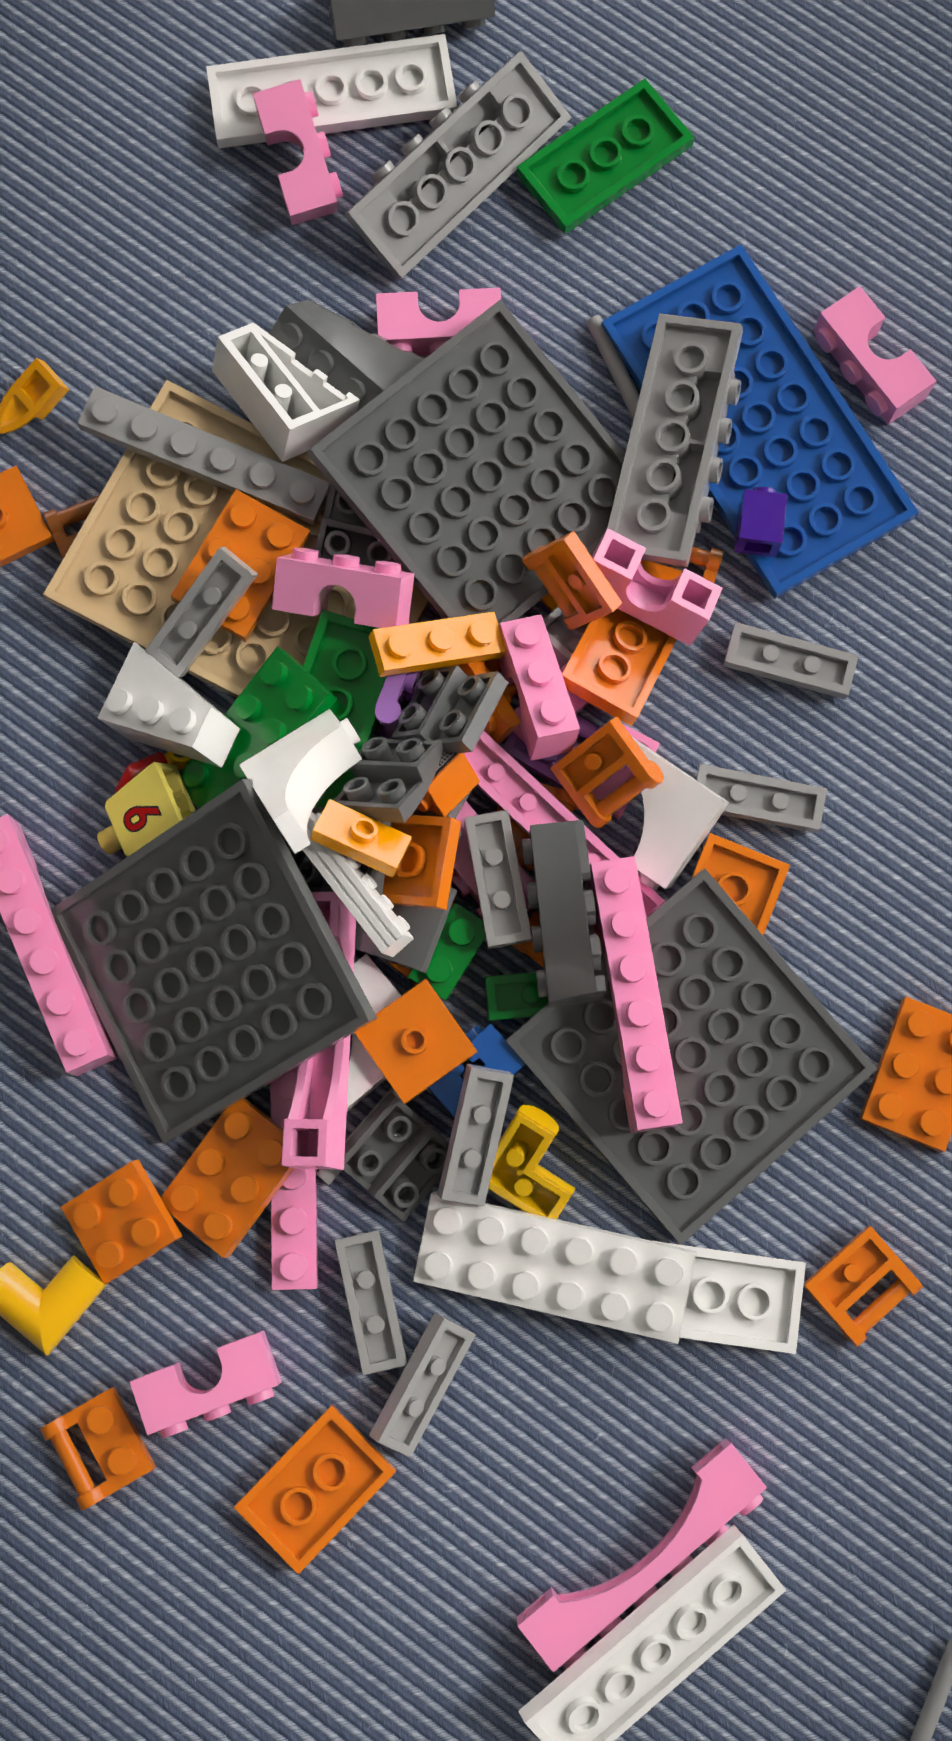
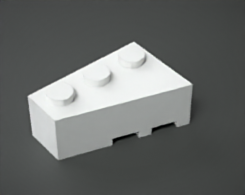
(277, 392)
(166, 712)

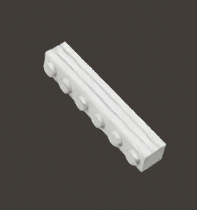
(359, 895)

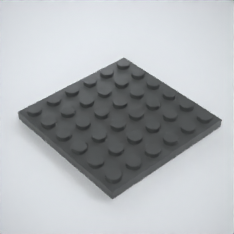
(476, 468)
(210, 962)
(747, 1055)

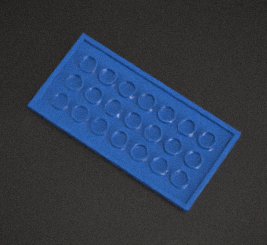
(787, 425)

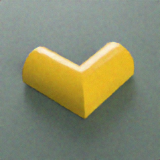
(516, 1167)
(51, 1312)

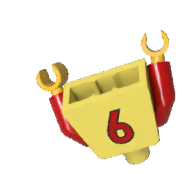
(146, 803)

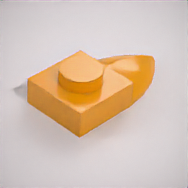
(31, 396)

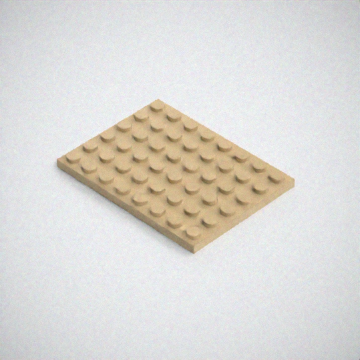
(148, 534)

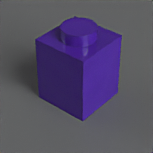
(760, 522)

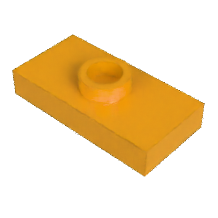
(360, 838)

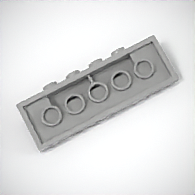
(456, 164)
(677, 436)

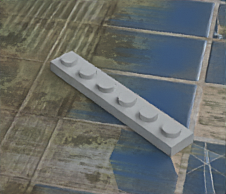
(203, 455)

